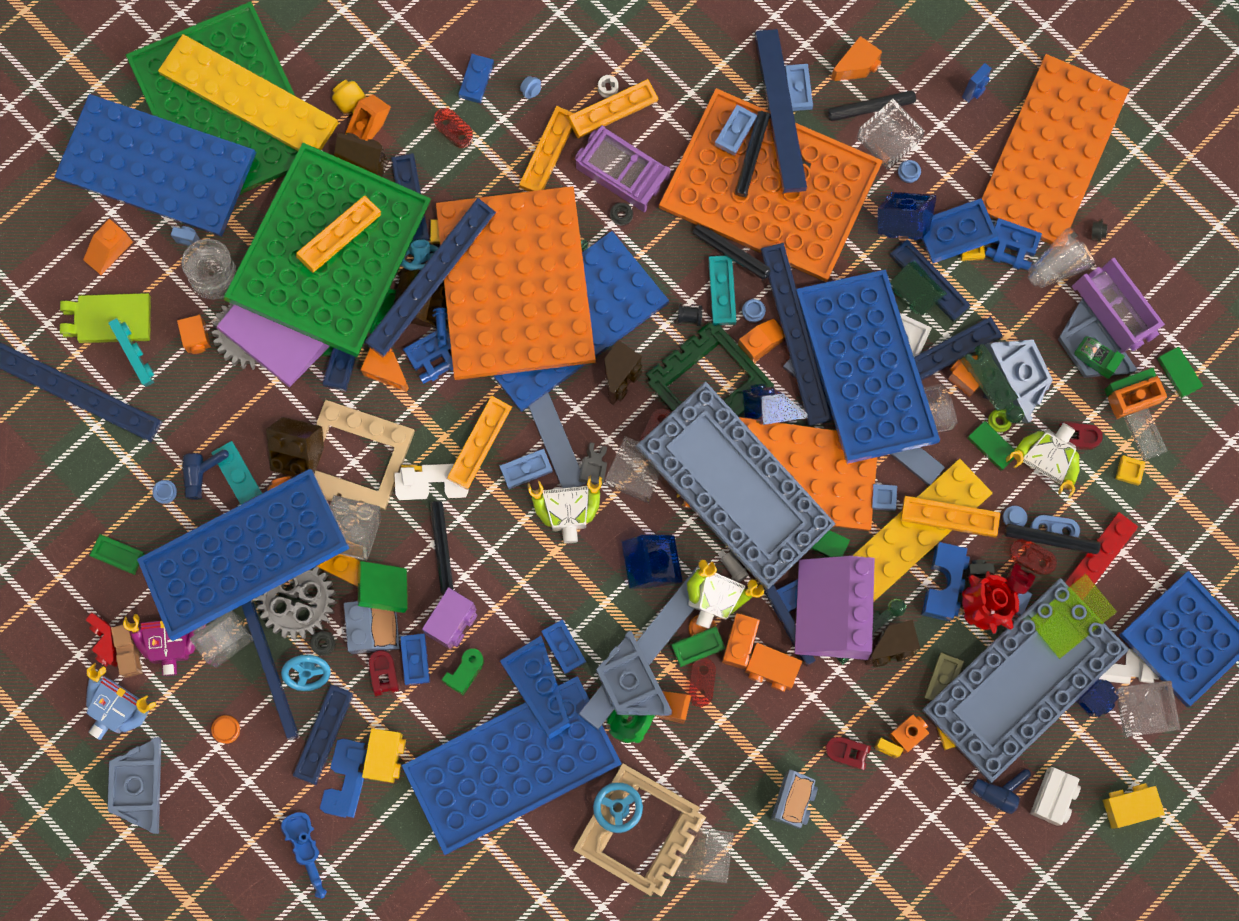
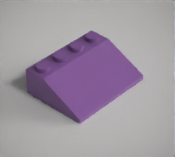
(274, 346)
(835, 607)

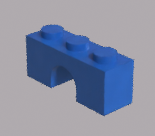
(950, 561)

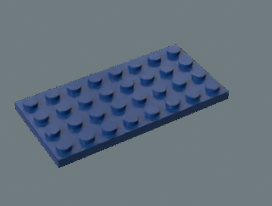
(155, 165)
(618, 301)
(867, 366)
(242, 554)
(507, 770)

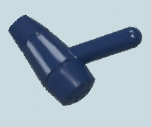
(194, 469)
(1001, 797)

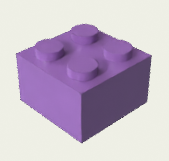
(450, 619)

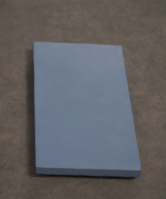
(735, 485)
(1019, 688)

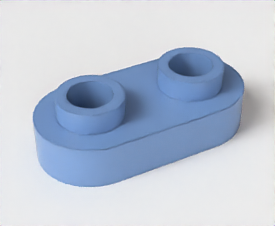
(1056, 524)

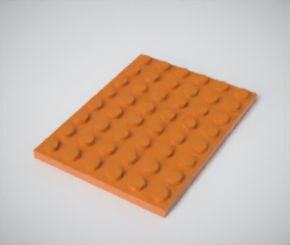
(808, 222)
(519, 287)

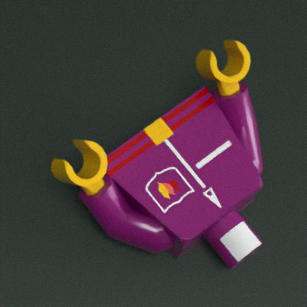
(156, 646)

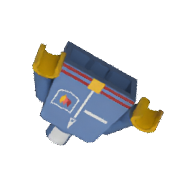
(113, 705)

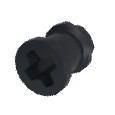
(689, 315)

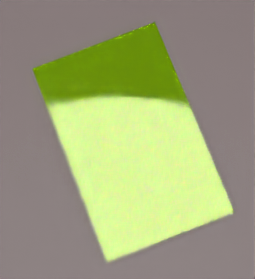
(1061, 629)

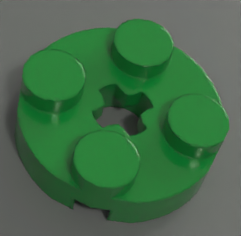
(629, 731)

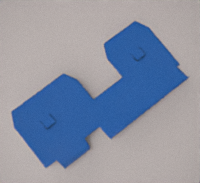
(346, 761)

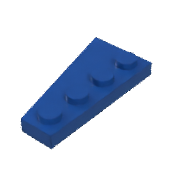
(537, 684)

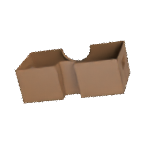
(127, 653)

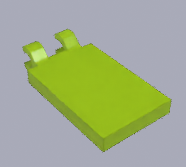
(95, 312)

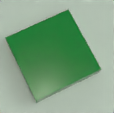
(382, 587)

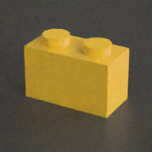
(383, 755)
(1133, 806)

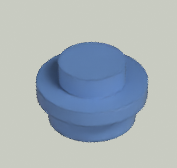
(530, 87)
(909, 171)
(753, 310)
(164, 491)
(1015, 515)

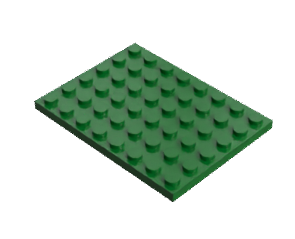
(242, 40)
(348, 290)

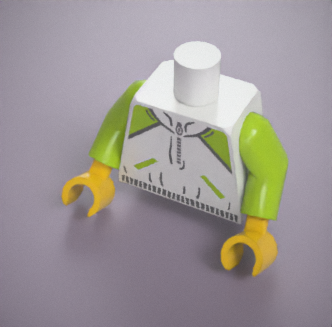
(1051, 456)
(567, 507)
(717, 594)

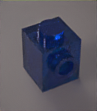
(1098, 698)

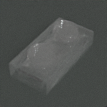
(1145, 434)

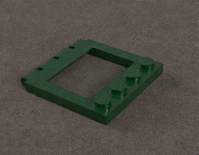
(695, 350)

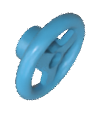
(421, 251)
(307, 669)
(619, 827)

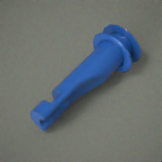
(441, 314)

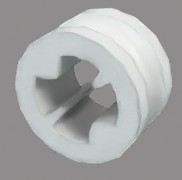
(613, 82)

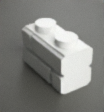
(1055, 796)

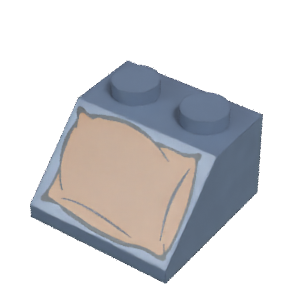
(370, 629)
(794, 799)

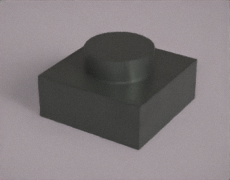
(979, 568)

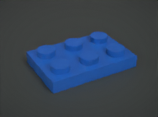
(959, 231)

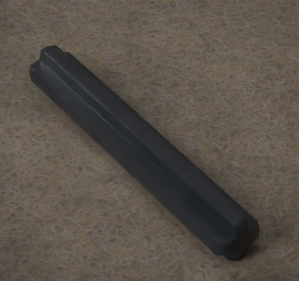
(870, 106)
(752, 154)
(732, 251)
(1052, 539)
(441, 546)

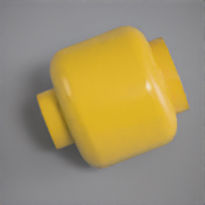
(347, 96)

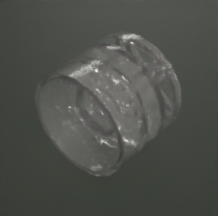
(202, 259)

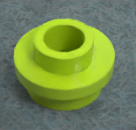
(992, 421)

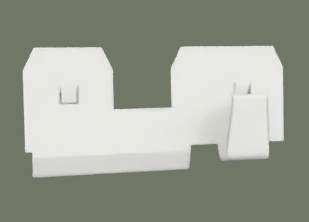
(415, 485)
(1134, 668)

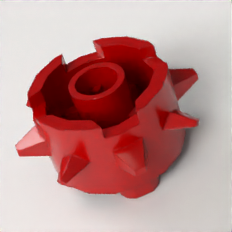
(989, 602)

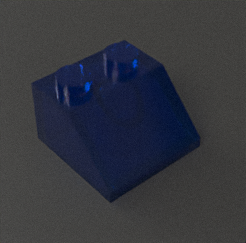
(906, 215)
(770, 406)
(651, 561)

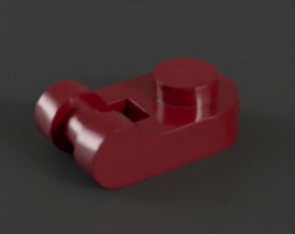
(1087, 435)
(1019, 580)
(382, 664)
(839, 749)

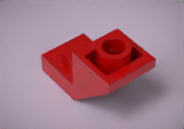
(105, 647)

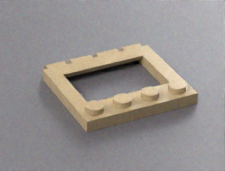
(371, 428)
(596, 837)

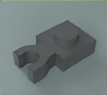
(593, 465)

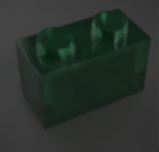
(917, 288)

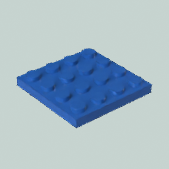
(1185, 638)

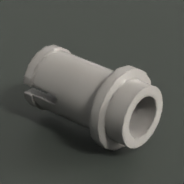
(734, 567)

